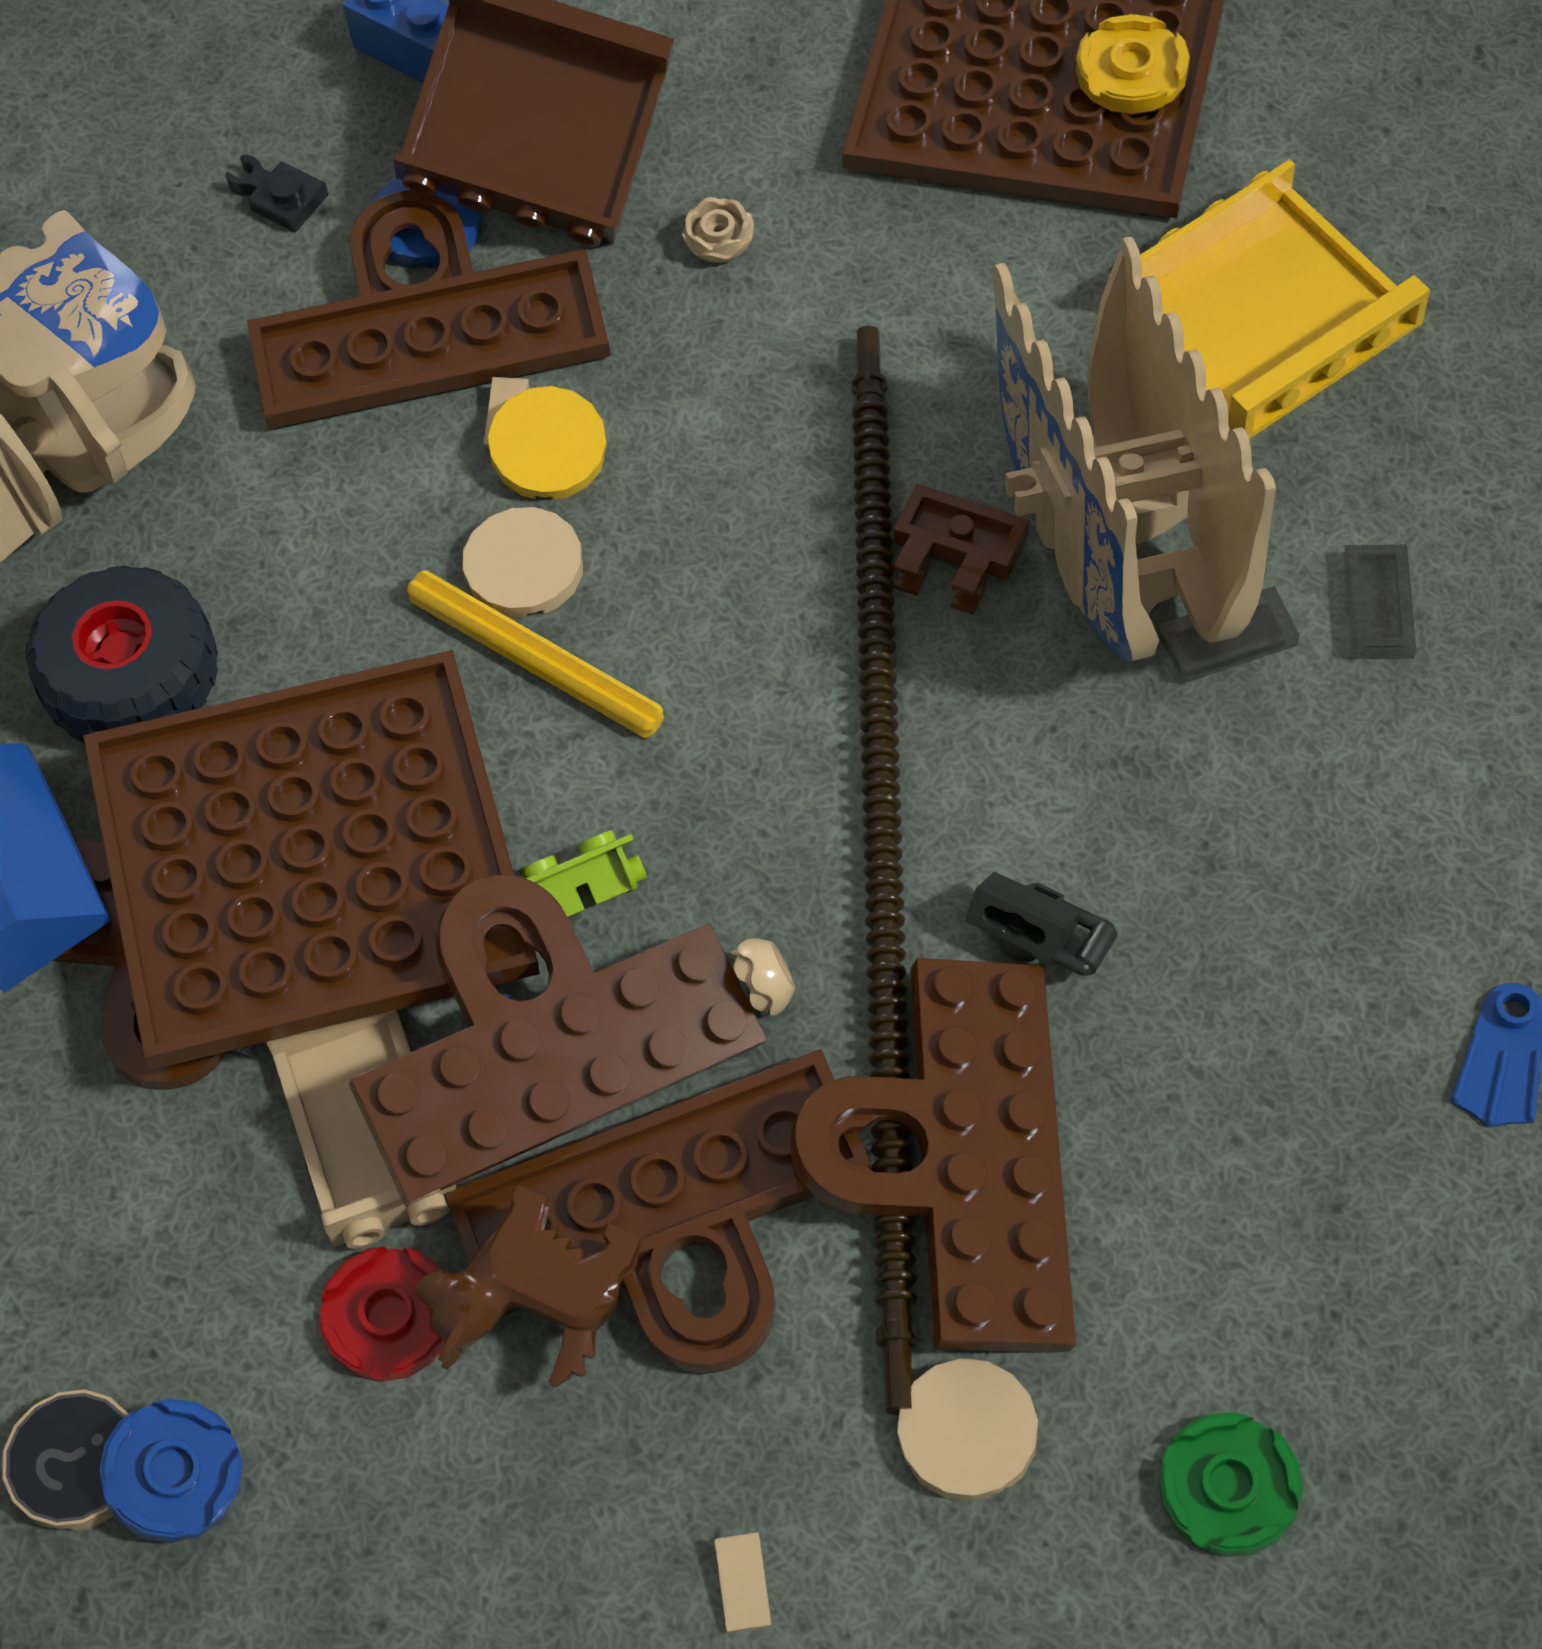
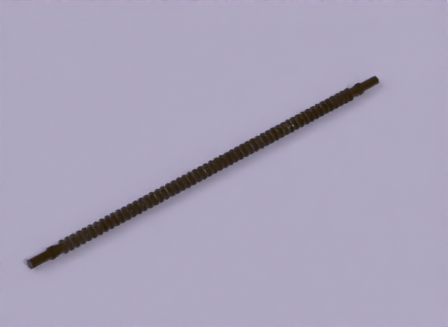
(876, 631)

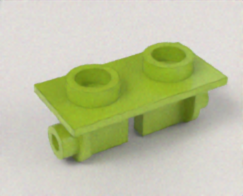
(599, 866)

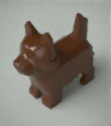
(537, 1275)

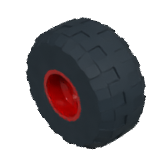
(120, 651)

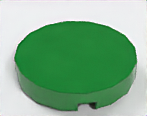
(1223, 1509)

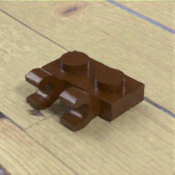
(958, 532)

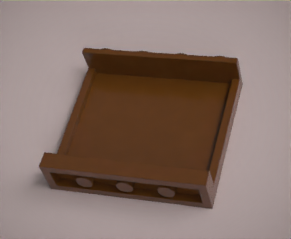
(536, 114)

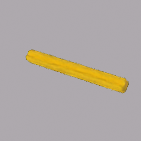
(536, 654)

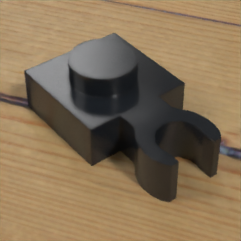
(280, 195)

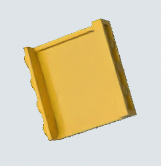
(1276, 299)

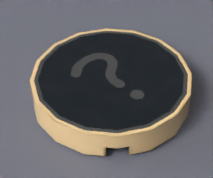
(57, 1459)

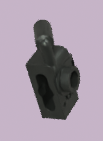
(1039, 924)

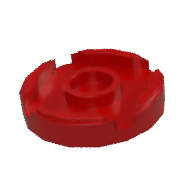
(398, 1331)

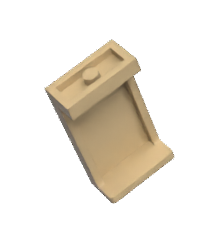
(339, 1150)

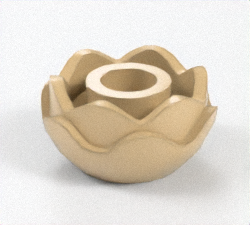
(719, 215)
(765, 974)

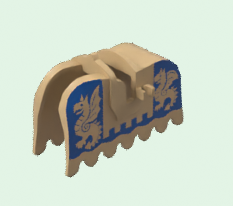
(78, 375)
(1153, 461)

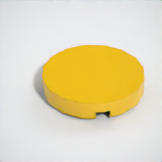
(1132, 64)
(547, 443)

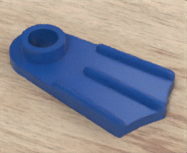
(1503, 1060)

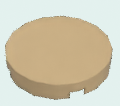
(523, 561)
(968, 1430)

